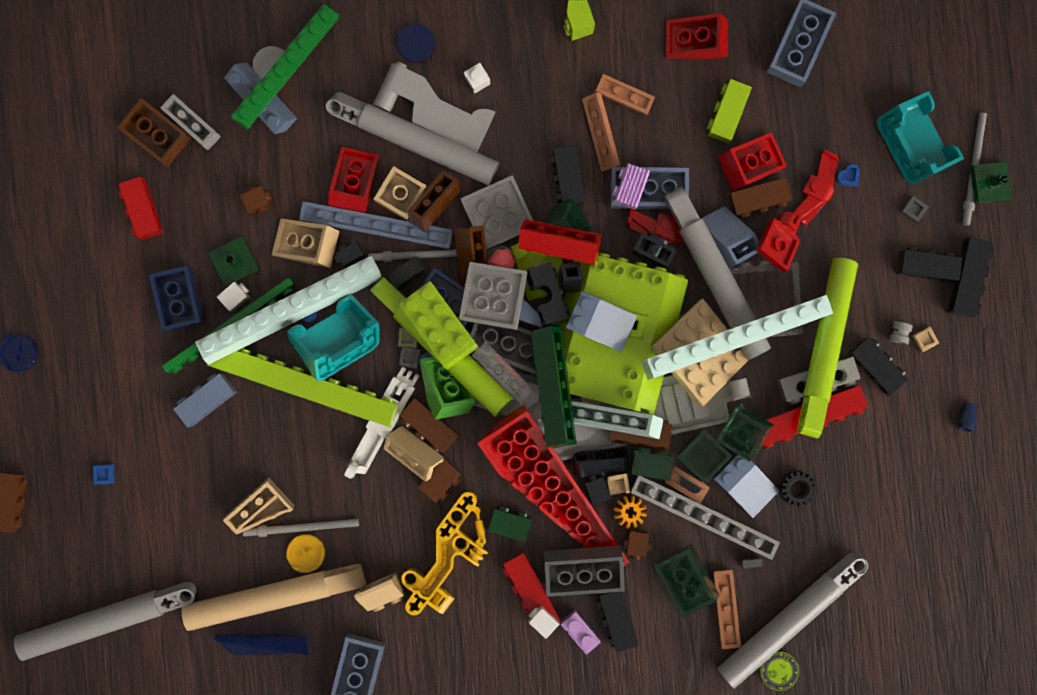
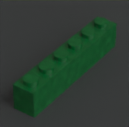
(553, 387)

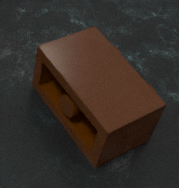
(441, 479)

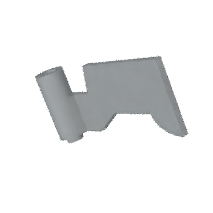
(430, 111)

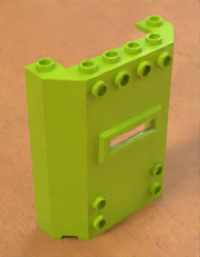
(613, 375)

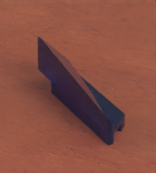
(264, 644)

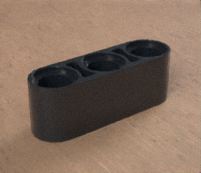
(600, 462)

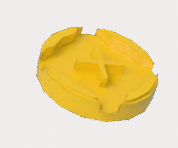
(305, 553)

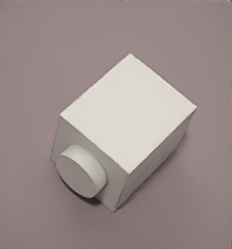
(477, 78)
(234, 296)
(543, 621)

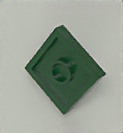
(990, 182)
(234, 261)

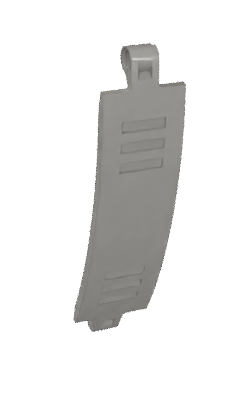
(672, 405)

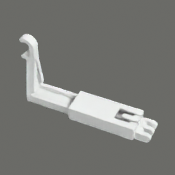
(376, 432)

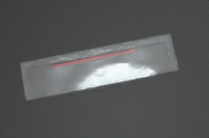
(506, 375)

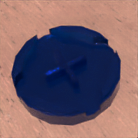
(416, 43)
(18, 353)

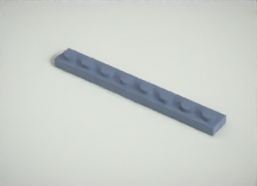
(375, 225)

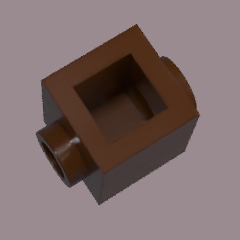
(256, 200)
(637, 544)

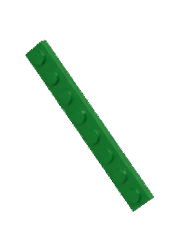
(285, 67)
(267, 299)

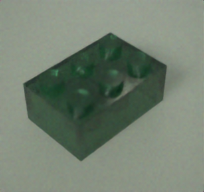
(686, 580)

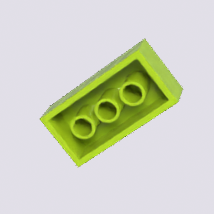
(438, 325)

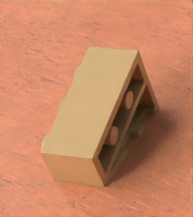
(259, 506)

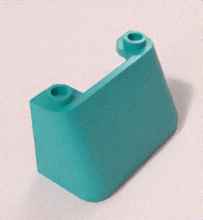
(915, 140)
(336, 339)

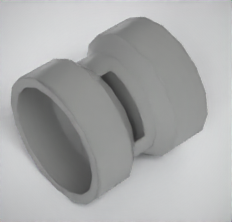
(900, 332)

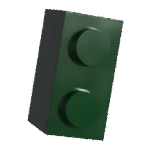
(510, 524)

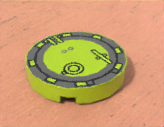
(780, 671)

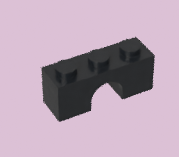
(544, 278)

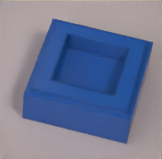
(103, 474)

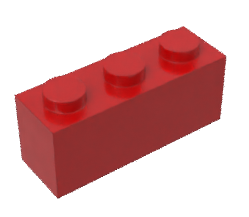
(140, 208)

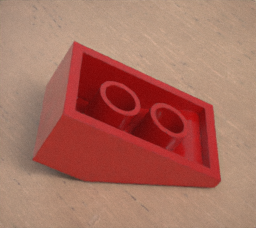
(697, 37)
(752, 161)
(353, 180)

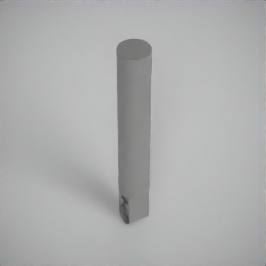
(413, 137)
(713, 267)
(792, 619)
(102, 621)

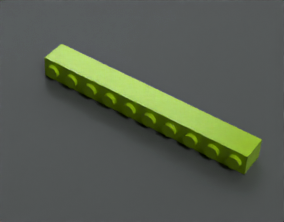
(306, 386)

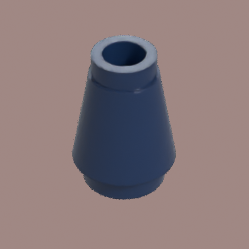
(967, 419)

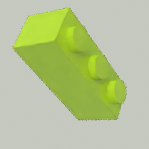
(728, 111)

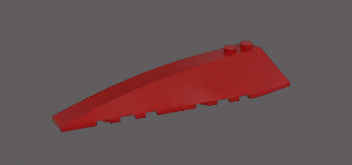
(537, 471)

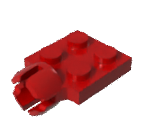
(780, 240)

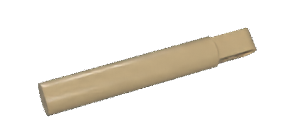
(272, 596)

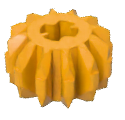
(635, 506)

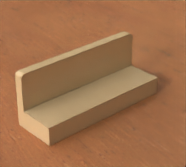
(412, 452)

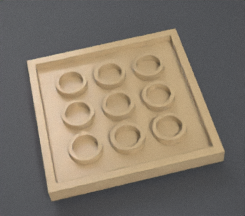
(707, 376)

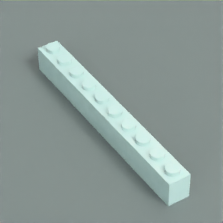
(288, 310)
(736, 337)

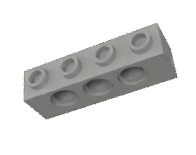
(790, 394)

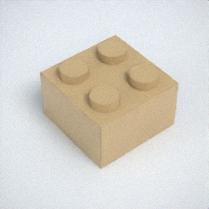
(399, 192)

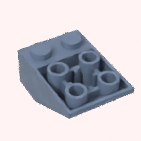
(731, 236)

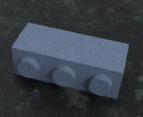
(204, 399)

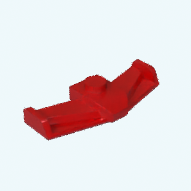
(818, 188)
(664, 226)

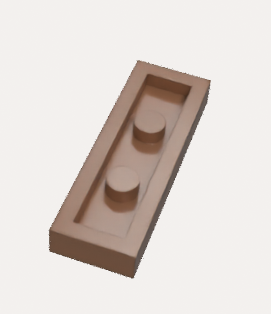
(625, 94)

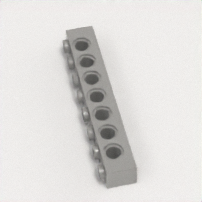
(704, 516)

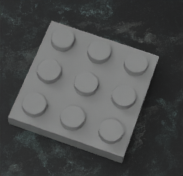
(499, 210)
(493, 295)

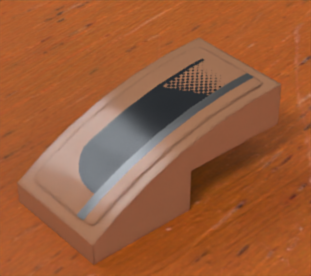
(687, 485)

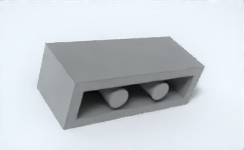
(190, 122)

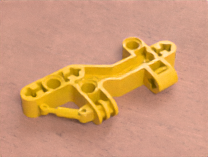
(429, 586)

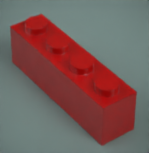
(559, 241)
(527, 584)

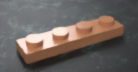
(601, 132)
(727, 609)

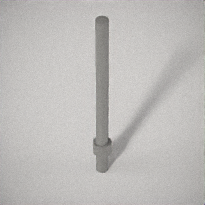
(969, 204)
(388, 256)
(263, 530)

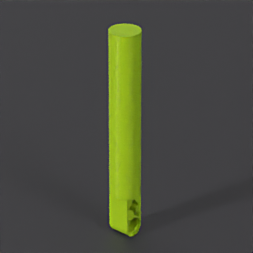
(827, 348)
(466, 371)

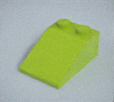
(578, 20)

